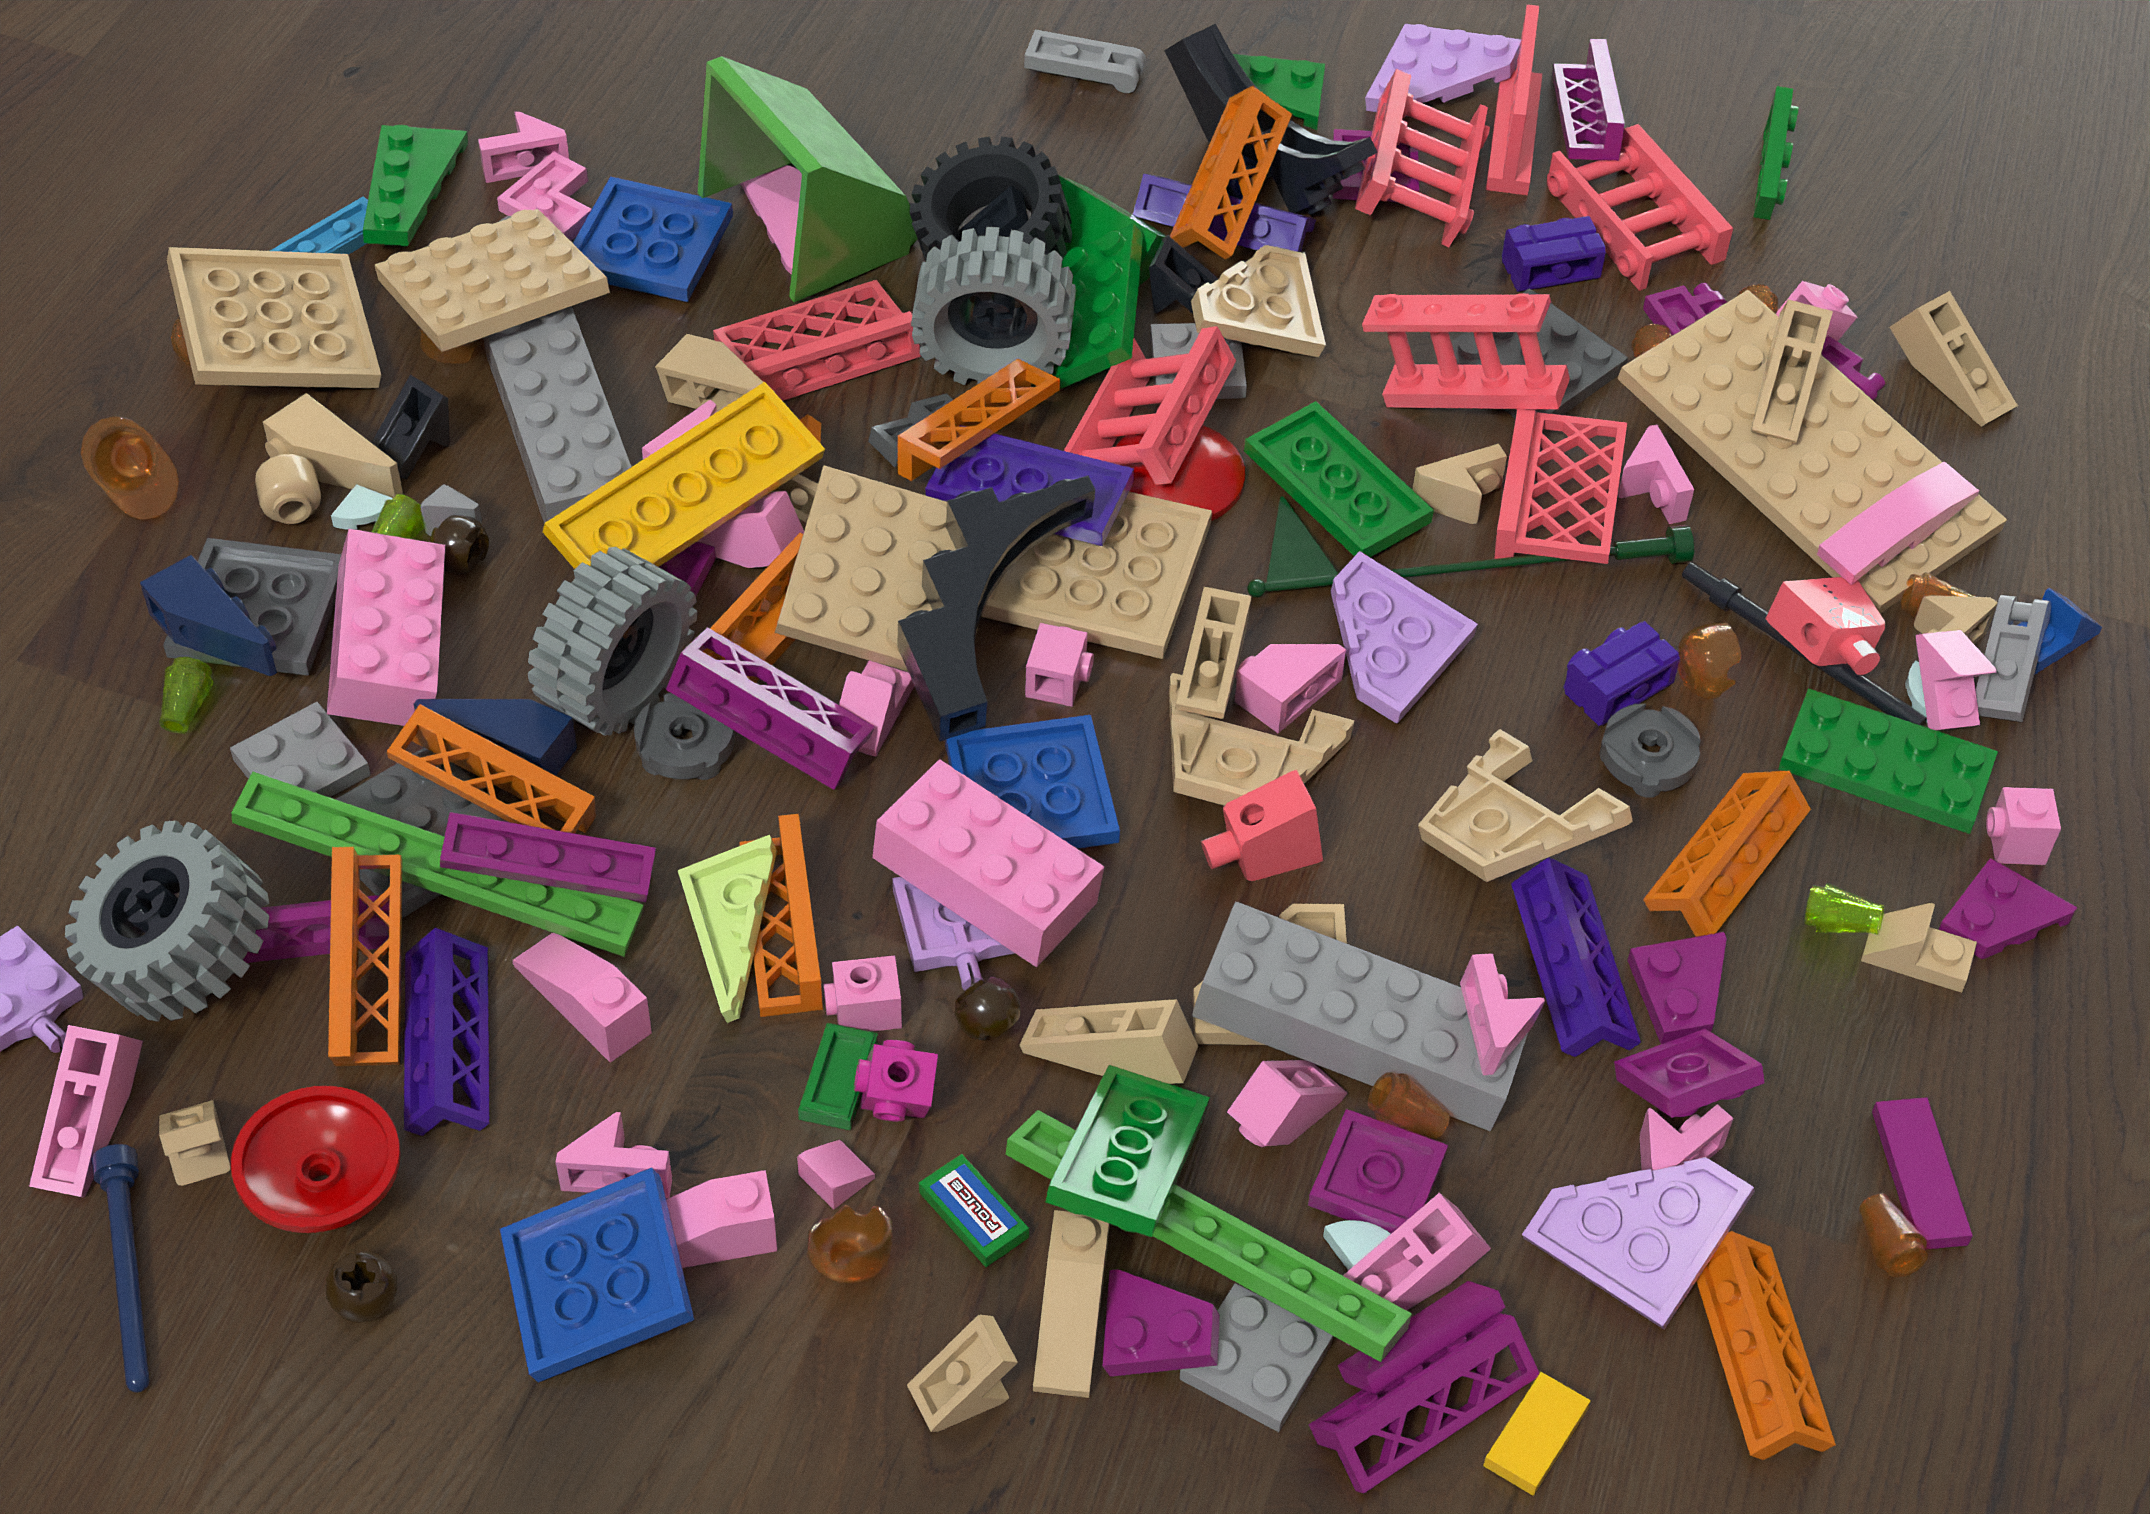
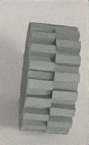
(992, 332)
(611, 640)
(187, 940)

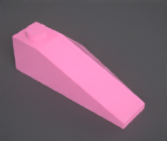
(777, 202)

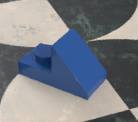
(2066, 629)

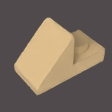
(1457, 483)
(1956, 613)
(1919, 951)
(194, 1143)
(964, 1376)

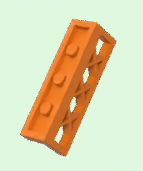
(1216, 171)
(983, 412)
(755, 614)
(494, 767)
(1736, 852)
(800, 933)
(345, 956)
(1758, 1348)

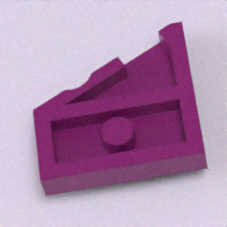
(2004, 910)
(1680, 983)
(1156, 1328)

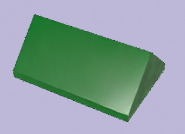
(1095, 216)

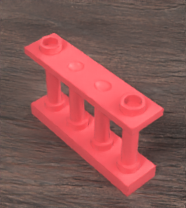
(1391, 130)
(1659, 180)
(1467, 385)
(1178, 418)

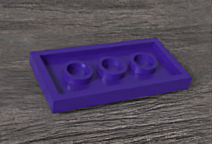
(1022, 466)

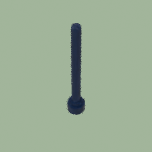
(115, 1170)

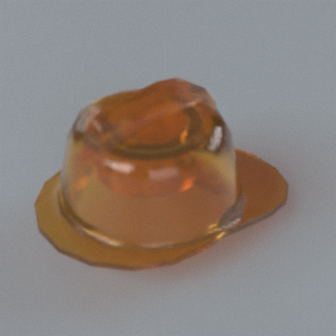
(130, 467)

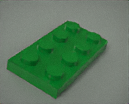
(1104, 304)
(1338, 481)
(1888, 760)
(1128, 1151)

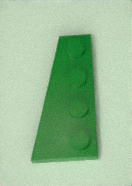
(406, 178)

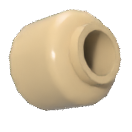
(288, 488)

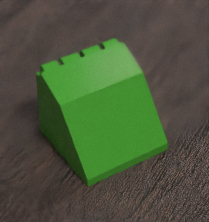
(847, 205)

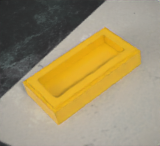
(1537, 1433)

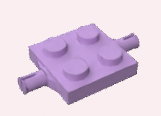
(940, 936)
(32, 992)

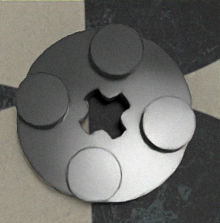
(678, 758)
(1645, 770)

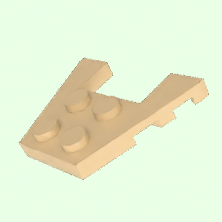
(1228, 760)
(1500, 829)

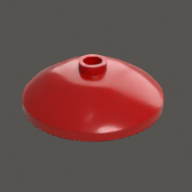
(1207, 479)
(310, 1136)

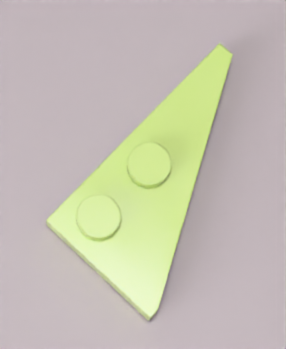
(727, 911)

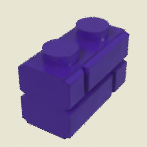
(1553, 253)
(1620, 671)

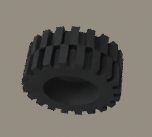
(978, 178)

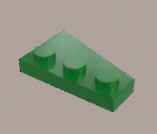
(1289, 83)
(1775, 153)

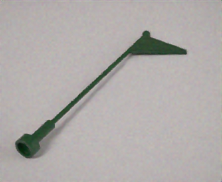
(1301, 563)

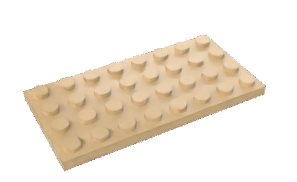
(1844, 456)

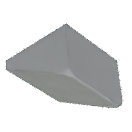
(444, 503)

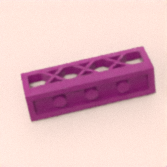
(1600, 109)
(764, 711)
(547, 857)
(306, 931)
(1369, 1412)

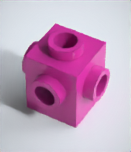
(913, 1075)

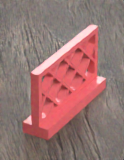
(1516, 118)
(830, 357)
(1521, 487)

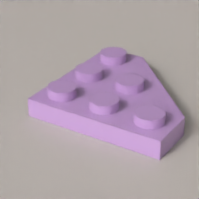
(1444, 62)
(1394, 635)
(1642, 1231)

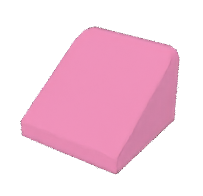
(833, 1172)

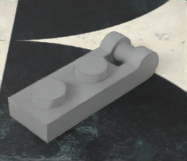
(1085, 59)
(2014, 655)

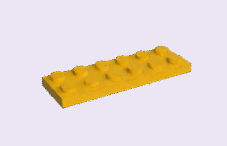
(690, 483)

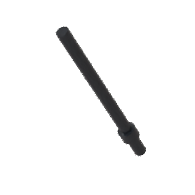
(1728, 596)

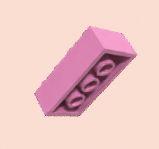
(385, 627)
(987, 862)

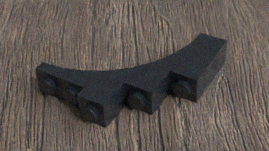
(1304, 165)
(958, 583)

